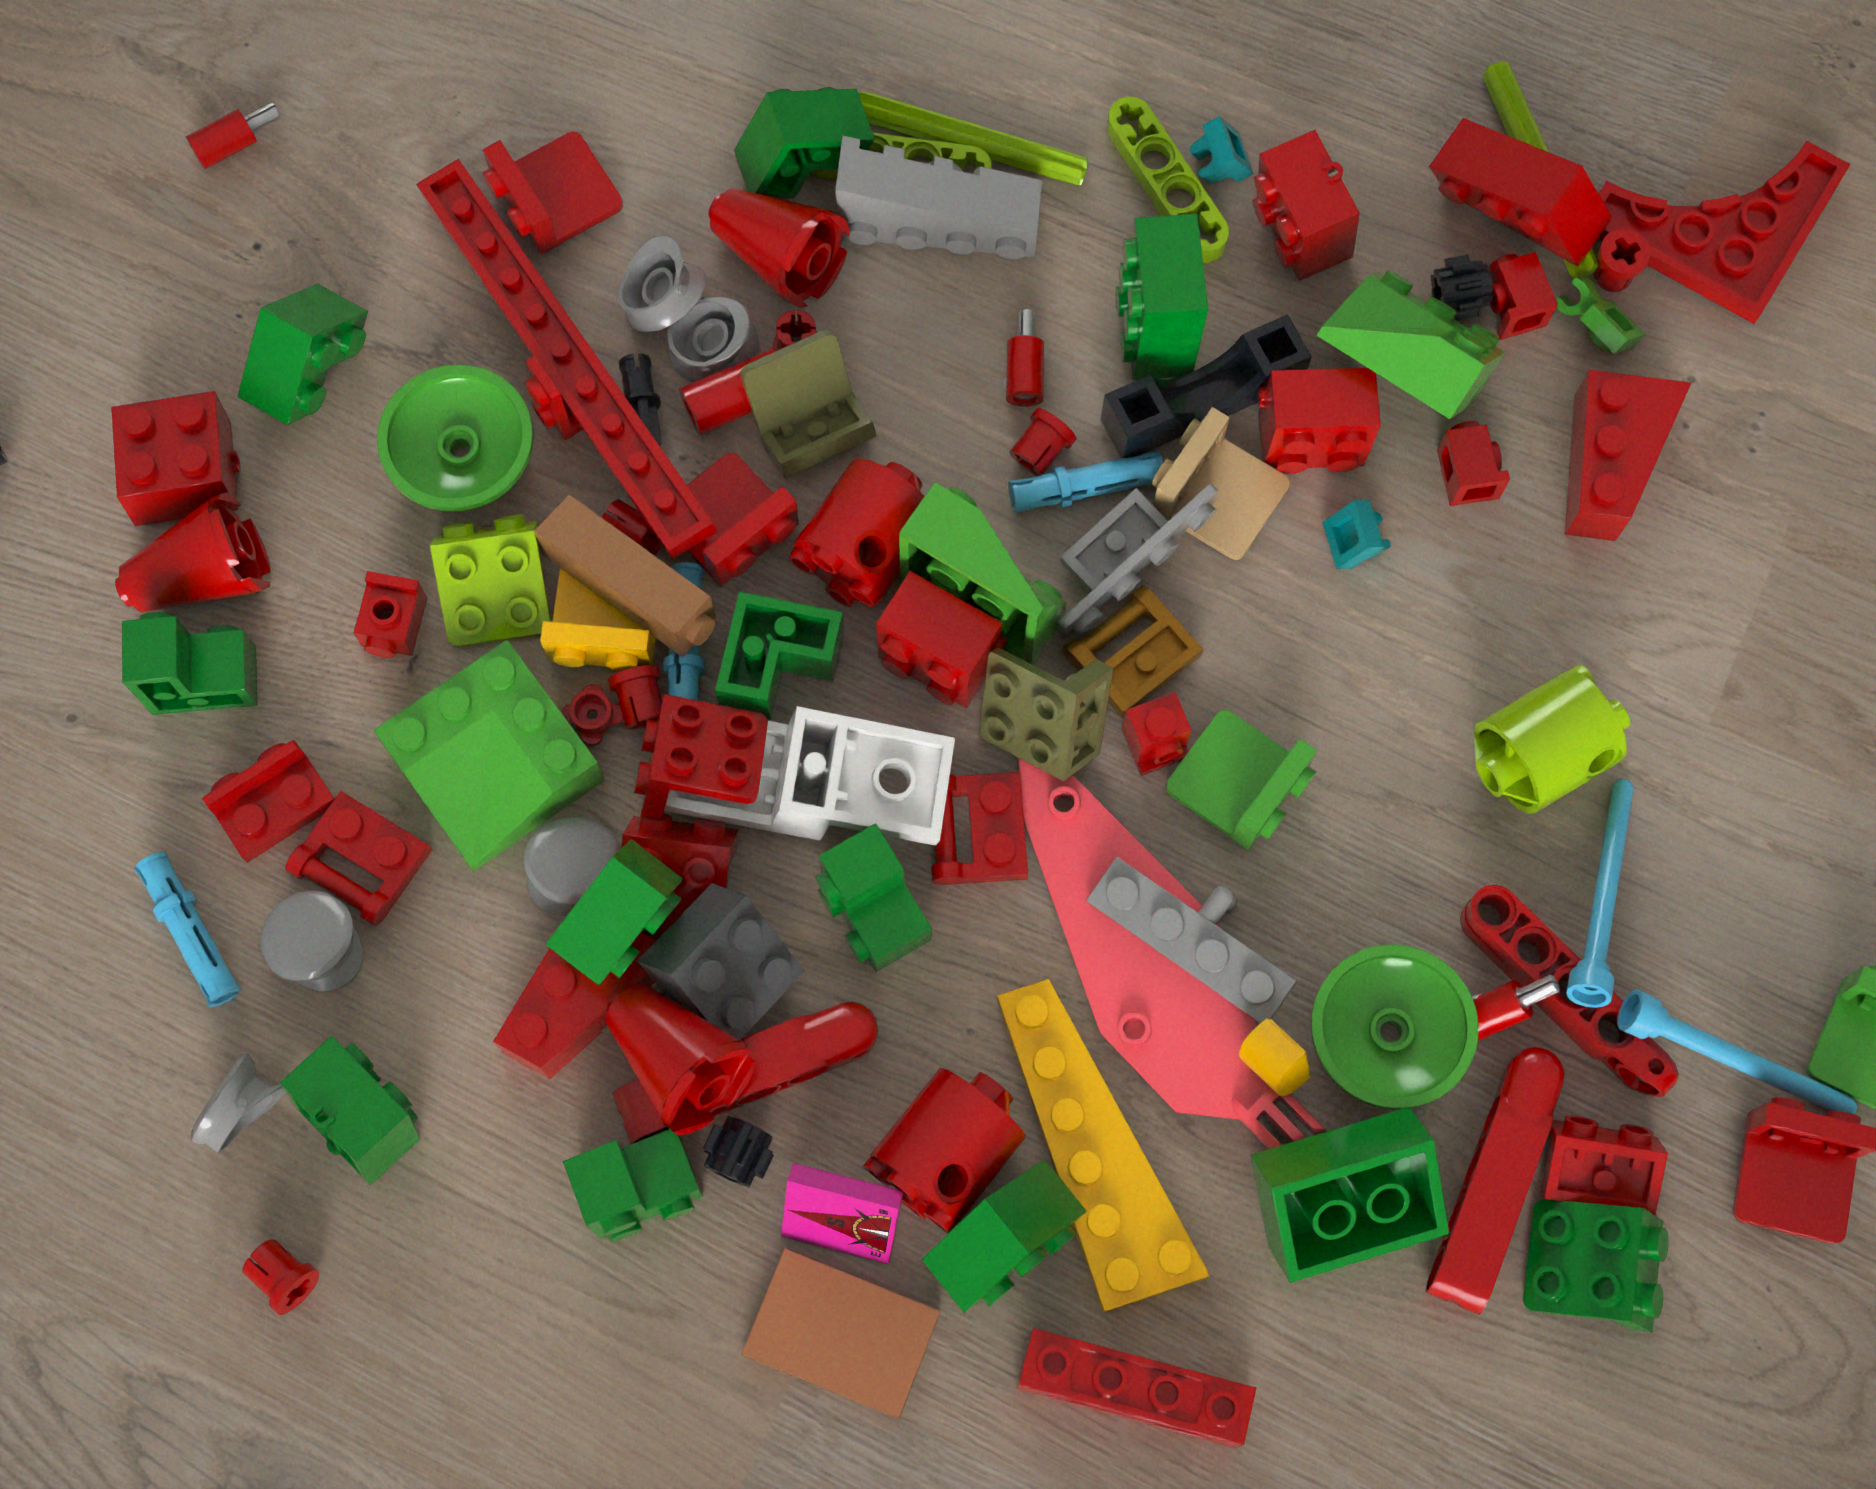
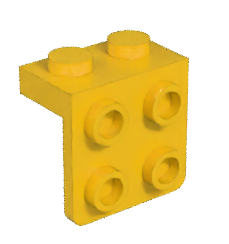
(593, 631)

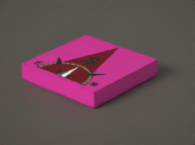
(841, 1213)

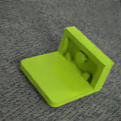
(490, 580)

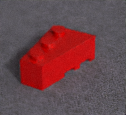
(1522, 189)
(1614, 447)
(562, 1011)

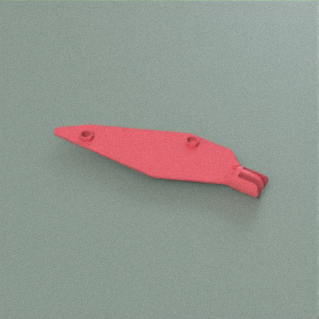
(1144, 1004)

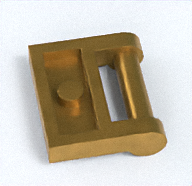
(1145, 661)

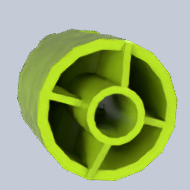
(1550, 741)

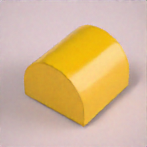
(1275, 1058)

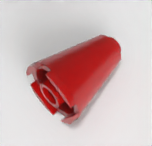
(782, 241)
(197, 561)
(677, 1056)

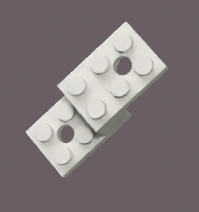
(827, 774)

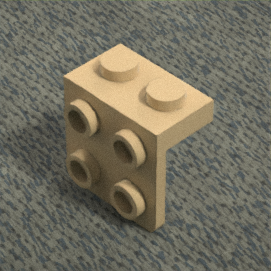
(1245, 486)

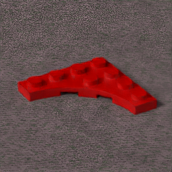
(1733, 245)

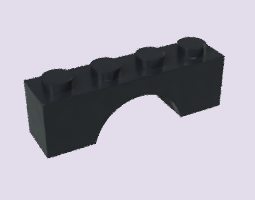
(1161, 409)

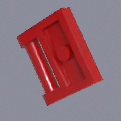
(994, 828)
(369, 844)

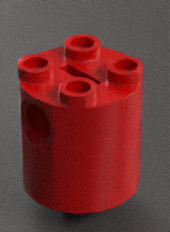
(857, 530)
(948, 1146)

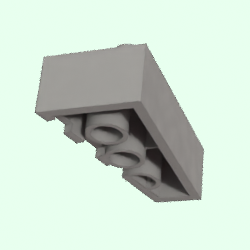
(935, 204)

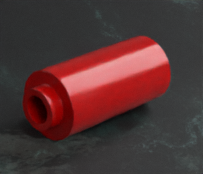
(718, 397)

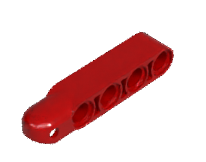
(1500, 943)
(782, 1057)
(1497, 1180)

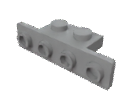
(1121, 546)

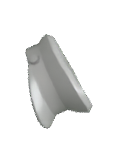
(659, 286)
(711, 338)
(565, 861)
(312, 941)
(235, 1105)

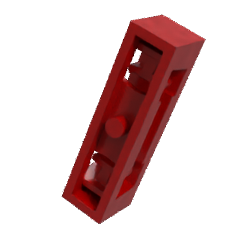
(1136, 1388)

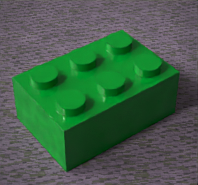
(1162, 296)
(1350, 1194)

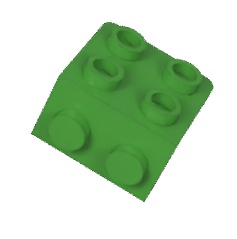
(1240, 778)
(1847, 1042)

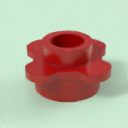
(592, 699)

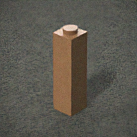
(627, 576)

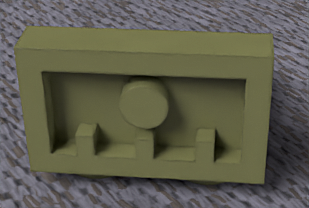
(1043, 717)

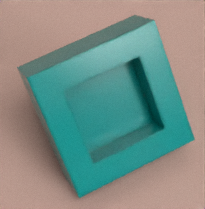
(1227, 152)
(1355, 534)

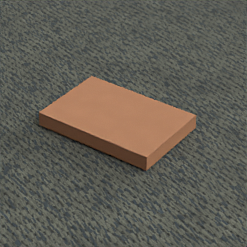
(841, 1333)

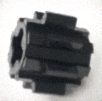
(1463, 286)
(738, 1151)

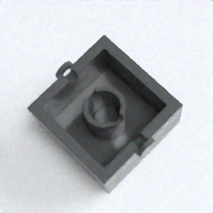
(722, 961)

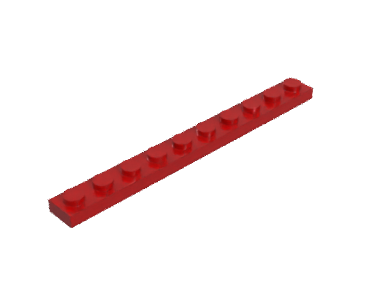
(568, 360)

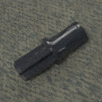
(640, 391)

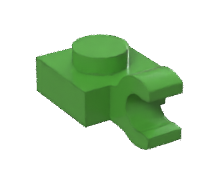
(1606, 322)

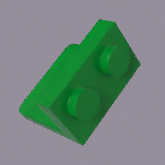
(1596, 1262)

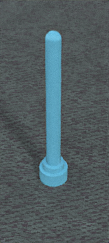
(1591, 980)
(1645, 1016)

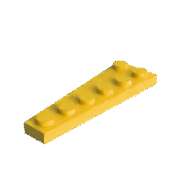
(1130, 1227)

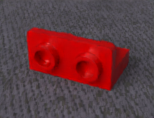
(269, 799)
(1603, 1164)

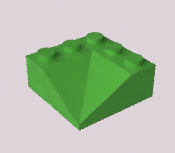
(1414, 343)
(961, 553)
(490, 755)

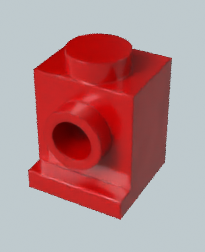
(1520, 294)
(1471, 464)
(399, 631)
(1157, 733)

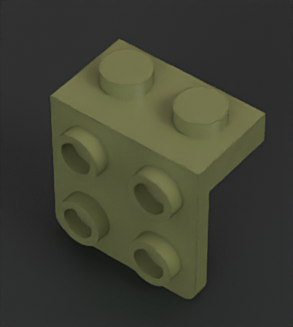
(805, 403)

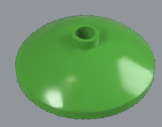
(449, 411)
(1417, 997)

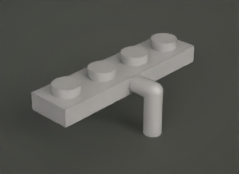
(1193, 938)

